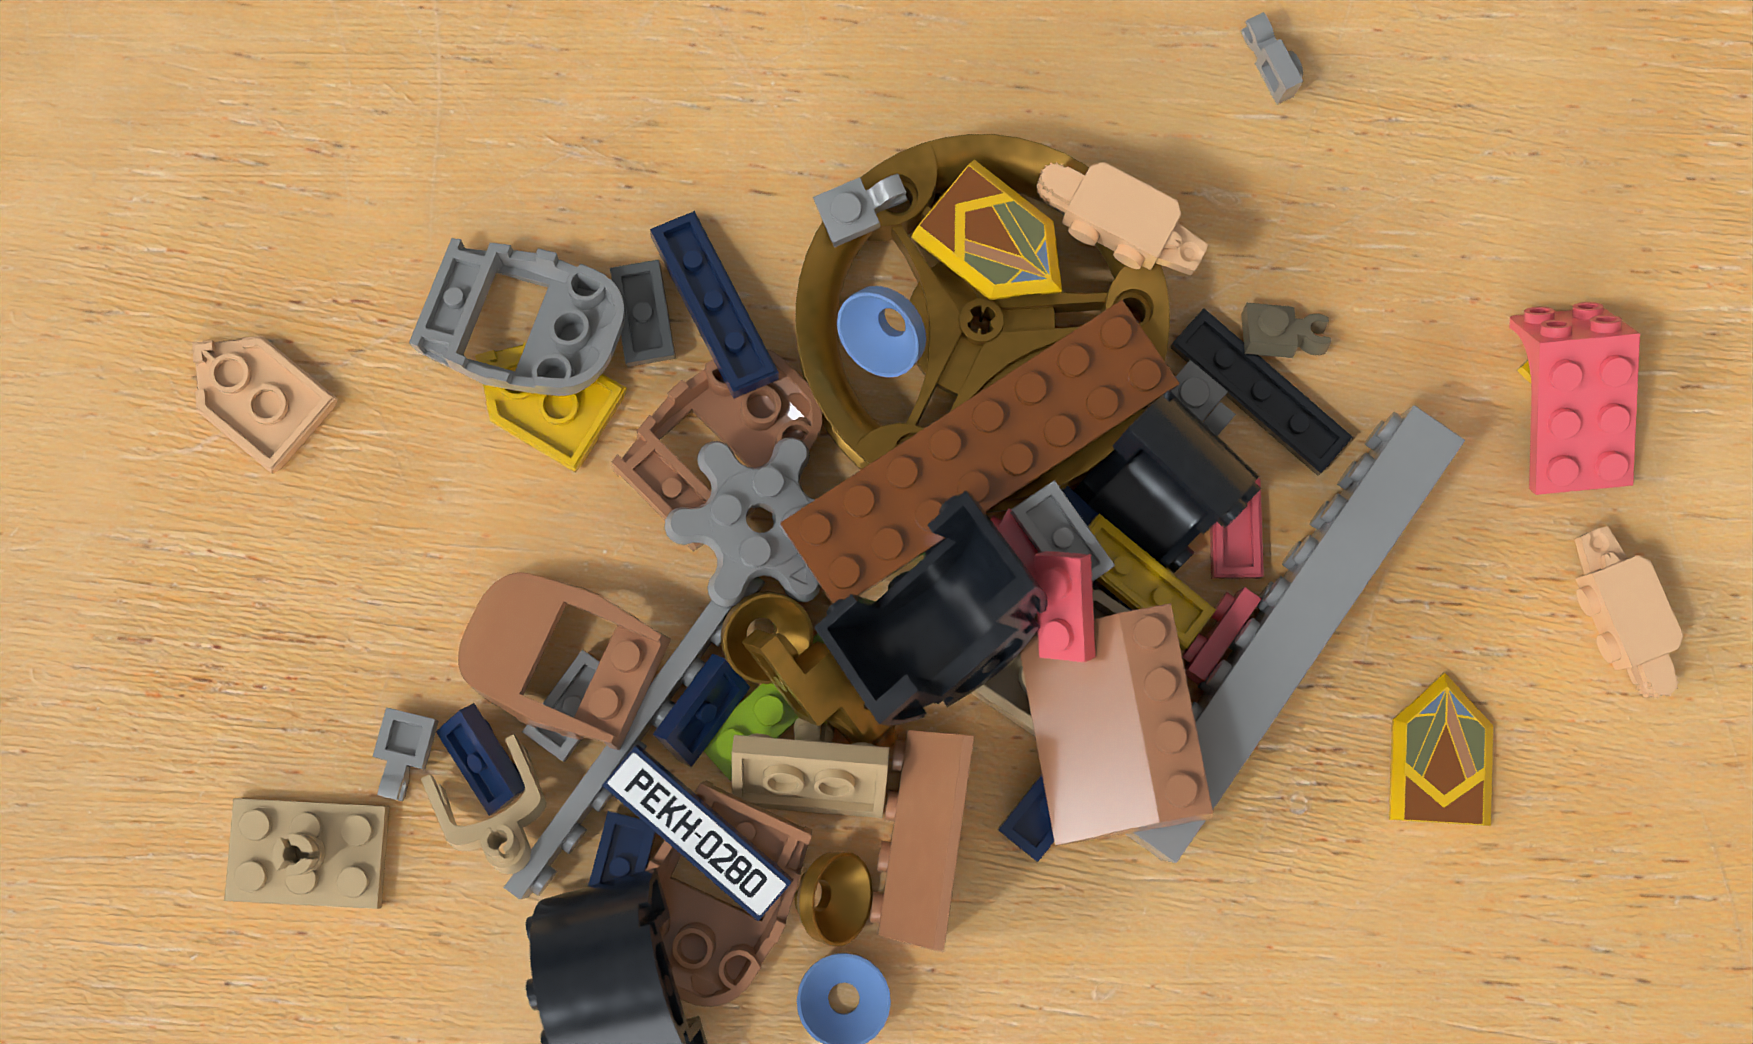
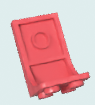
(1580, 397)

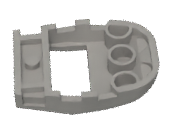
(570, 335)

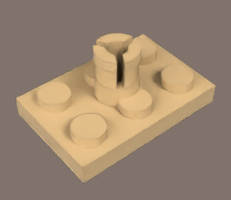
(810, 772)
(307, 853)

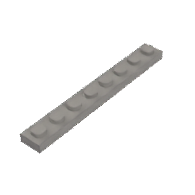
(566, 828)

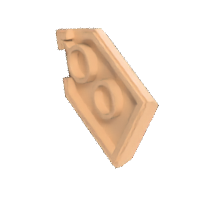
(258, 397)

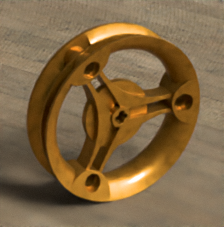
(953, 353)

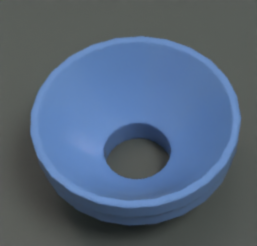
(870, 337)
(843, 1028)

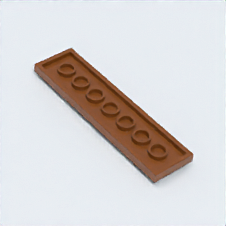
(982, 446)

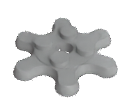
(723, 524)

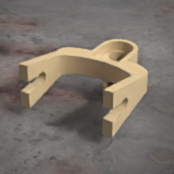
(501, 828)

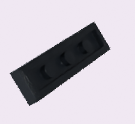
(1262, 392)

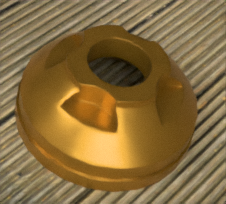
(787, 617)
(843, 901)

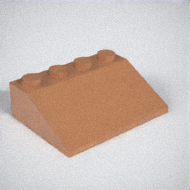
(1118, 731)
(924, 838)

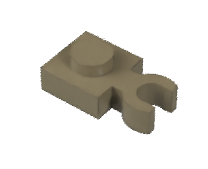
(1276, 331)

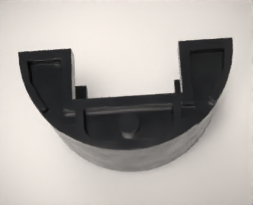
(1169, 482)
(939, 624)
(605, 967)

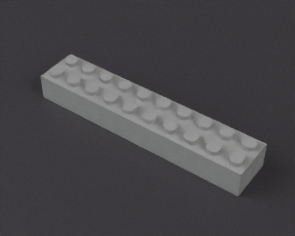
(1310, 601)

